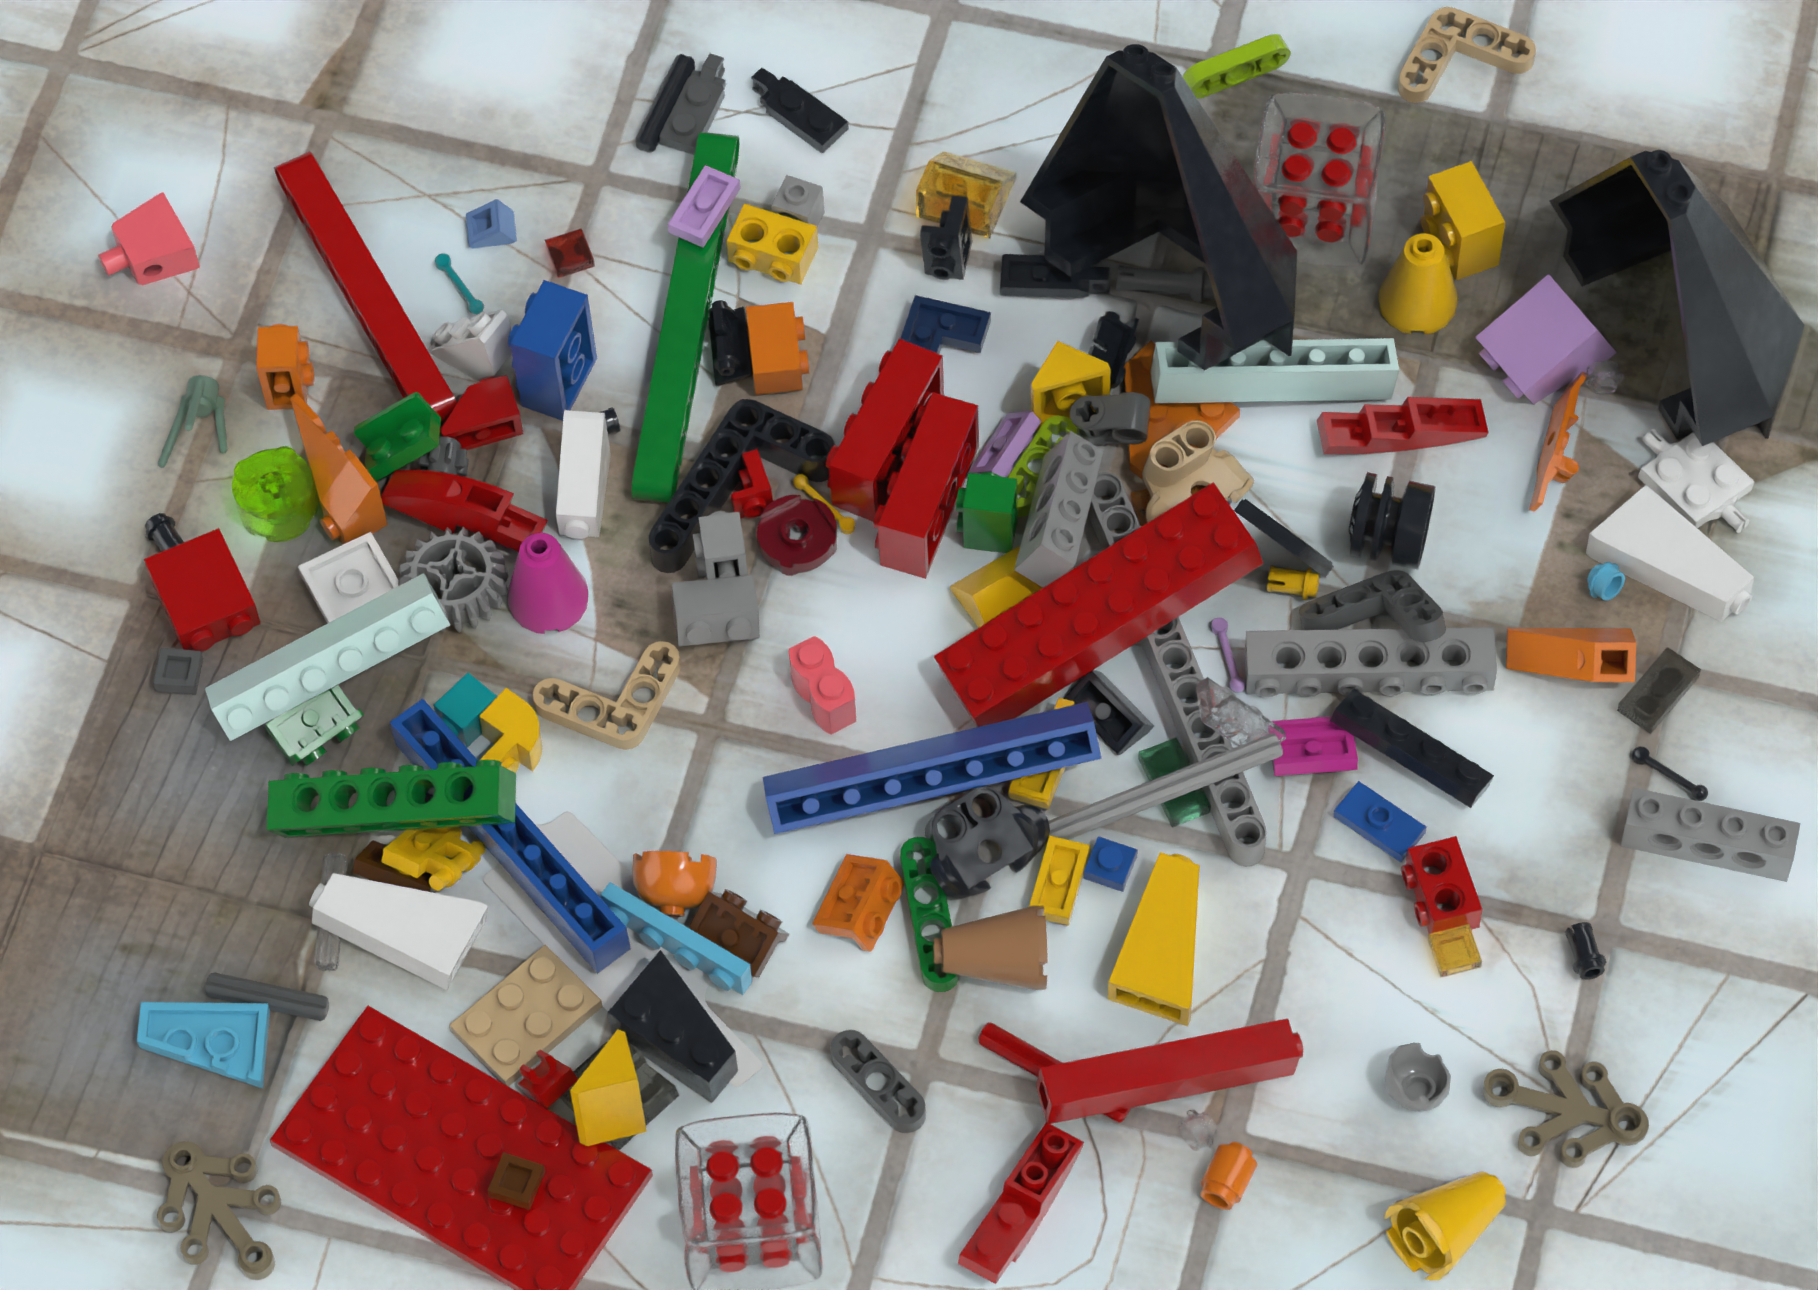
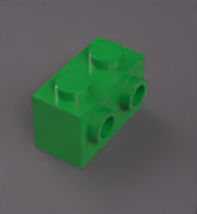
(988, 512)

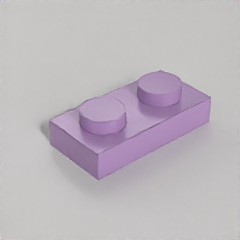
(704, 206)
(1006, 444)

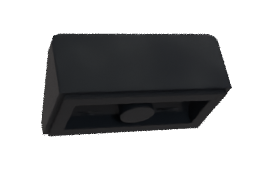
(1113, 713)

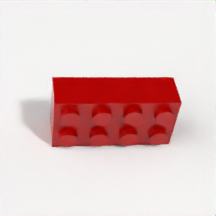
(877, 433)
(927, 484)

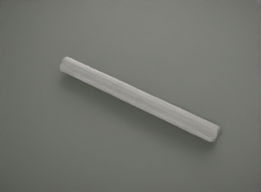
(1166, 787)

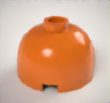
(673, 880)

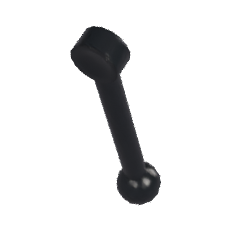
(1641, 757)

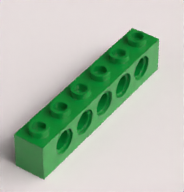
(490, 802)

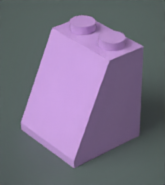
(1542, 342)

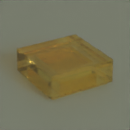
(1454, 950)

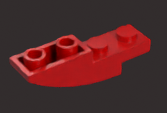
(461, 501)
(1022, 1204)

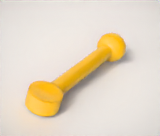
(846, 524)

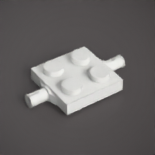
(1696, 480)

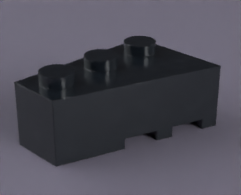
(674, 1029)

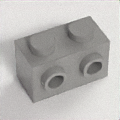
(720, 546)
(715, 610)

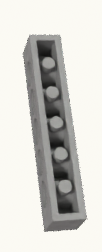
(1386, 647)

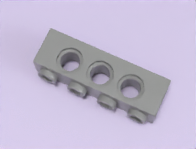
(1059, 510)
(1710, 834)

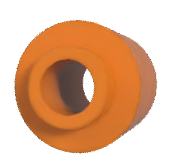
(1228, 1175)

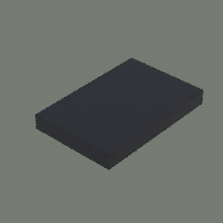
(1284, 537)

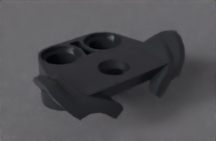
(1016, 829)

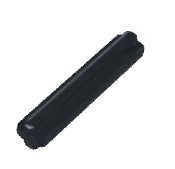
(649, 133)

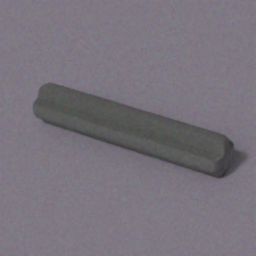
(278, 998)

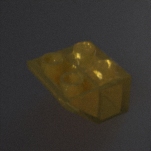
(959, 176)

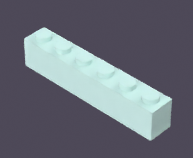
(1263, 373)
(326, 657)

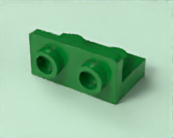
(398, 435)

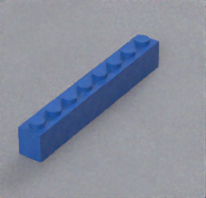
(931, 767)
(522, 848)

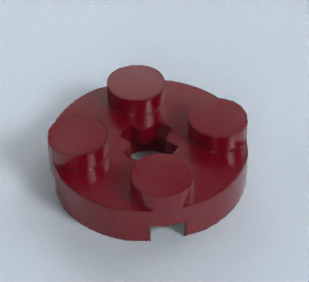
(803, 554)

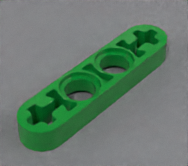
(925, 914)

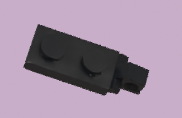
(799, 110)
(1039, 278)

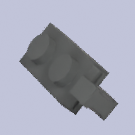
(695, 106)

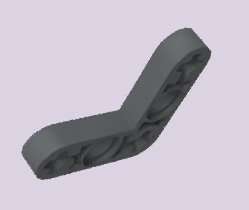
(1389, 592)

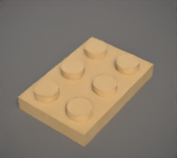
(525, 1013)

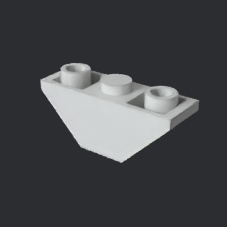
(474, 344)

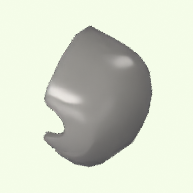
(1416, 1078)

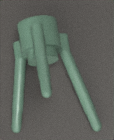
(198, 401)

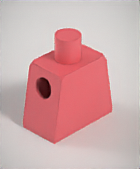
(150, 243)

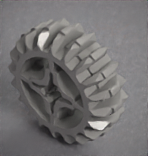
(470, 592)

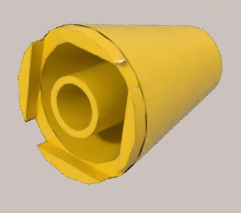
(1419, 287)
(1444, 1222)

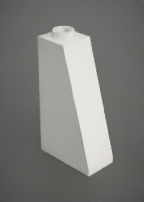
(1671, 556)
(401, 924)

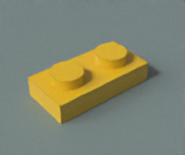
(1060, 878)

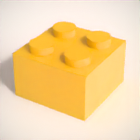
(1463, 219)

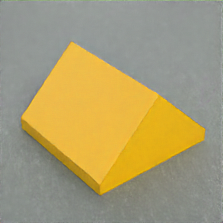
(1066, 378)
(993, 589)
(608, 1096)

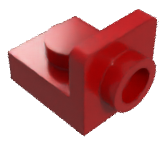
(755, 485)

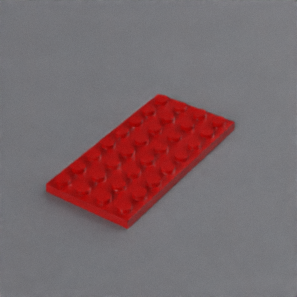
(424, 1140)

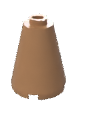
(997, 948)

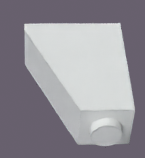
(582, 474)

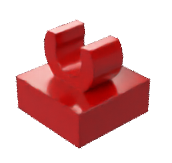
(546, 1080)

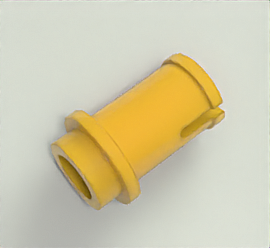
(1293, 581)

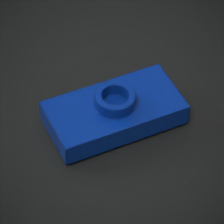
(1379, 821)

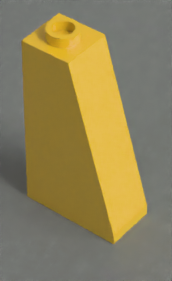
(1159, 949)

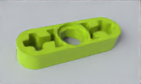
(1237, 65)
(1037, 449)

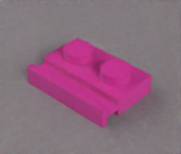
(1315, 747)

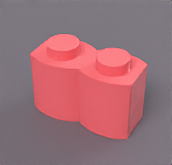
(822, 685)

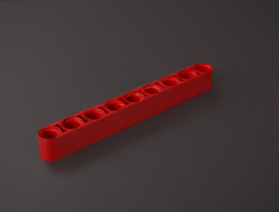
(363, 283)

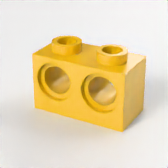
(775, 237)

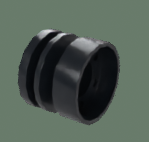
(1391, 520)

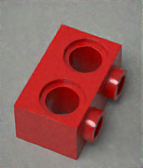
(1450, 887)

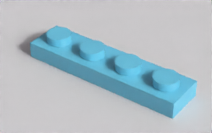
(687, 946)

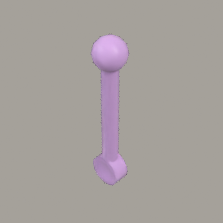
(1219, 627)

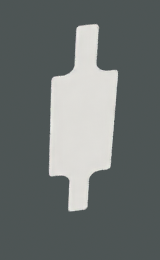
(599, 868)

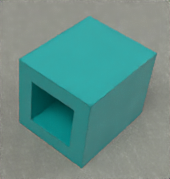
(462, 707)

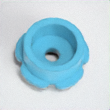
(1605, 581)

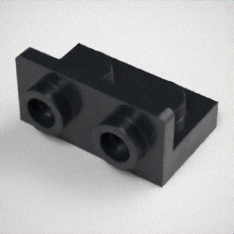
(949, 245)

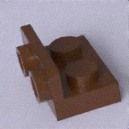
(738, 929)

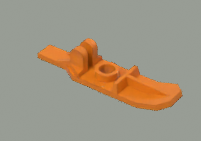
(1552, 461)

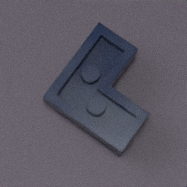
(944, 323)

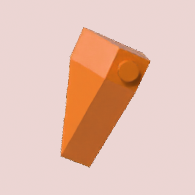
(343, 484)

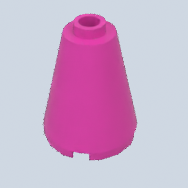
(546, 586)

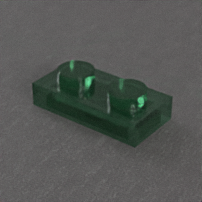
(1165, 759)

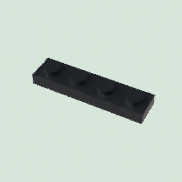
(1412, 748)

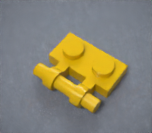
(424, 851)

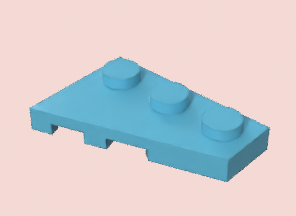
(209, 1035)

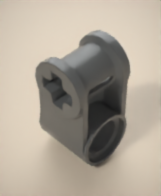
(1115, 418)

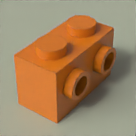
(775, 348)
(283, 365)

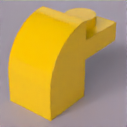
(513, 730)

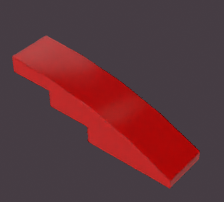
(1404, 427)

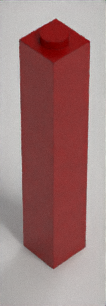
(1168, 1071)

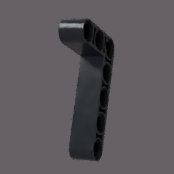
(723, 472)

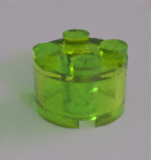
(275, 494)

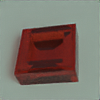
(569, 253)

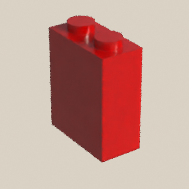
(202, 591)

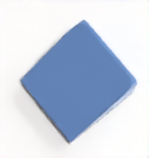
(491, 225)

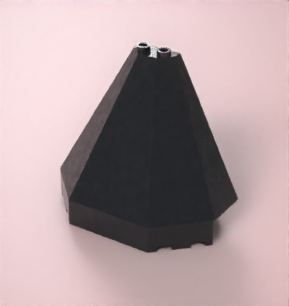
(1151, 162)
(1732, 310)

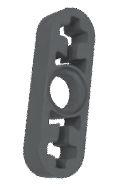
(906, 1095)

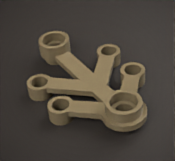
(1572, 1109)
(215, 1202)

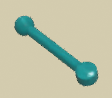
(443, 262)

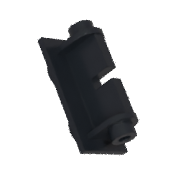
(1117, 340)
(729, 343)

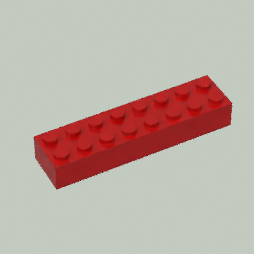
(1099, 608)

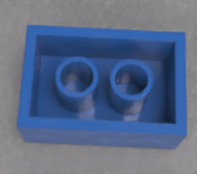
(553, 349)

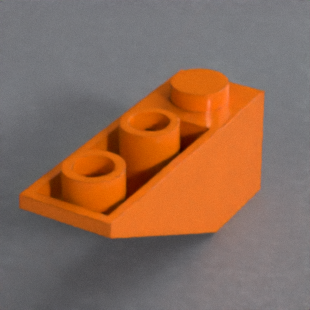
(1574, 653)

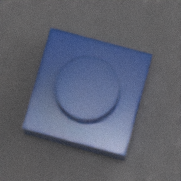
(1110, 864)

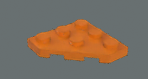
(1169, 416)

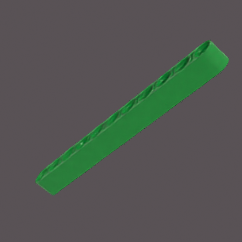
(681, 341)

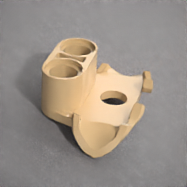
(1190, 468)

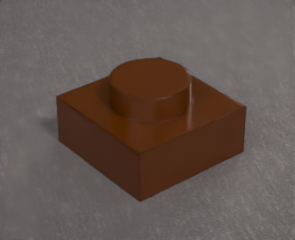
(516, 1181)

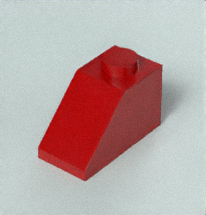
(484, 414)

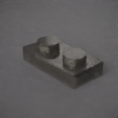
(1659, 690)

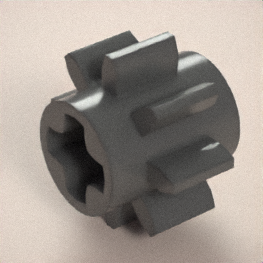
(446, 458)

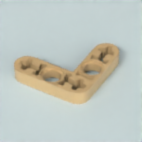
(1450, 41)
(623, 711)

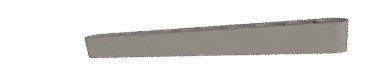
(1179, 684)

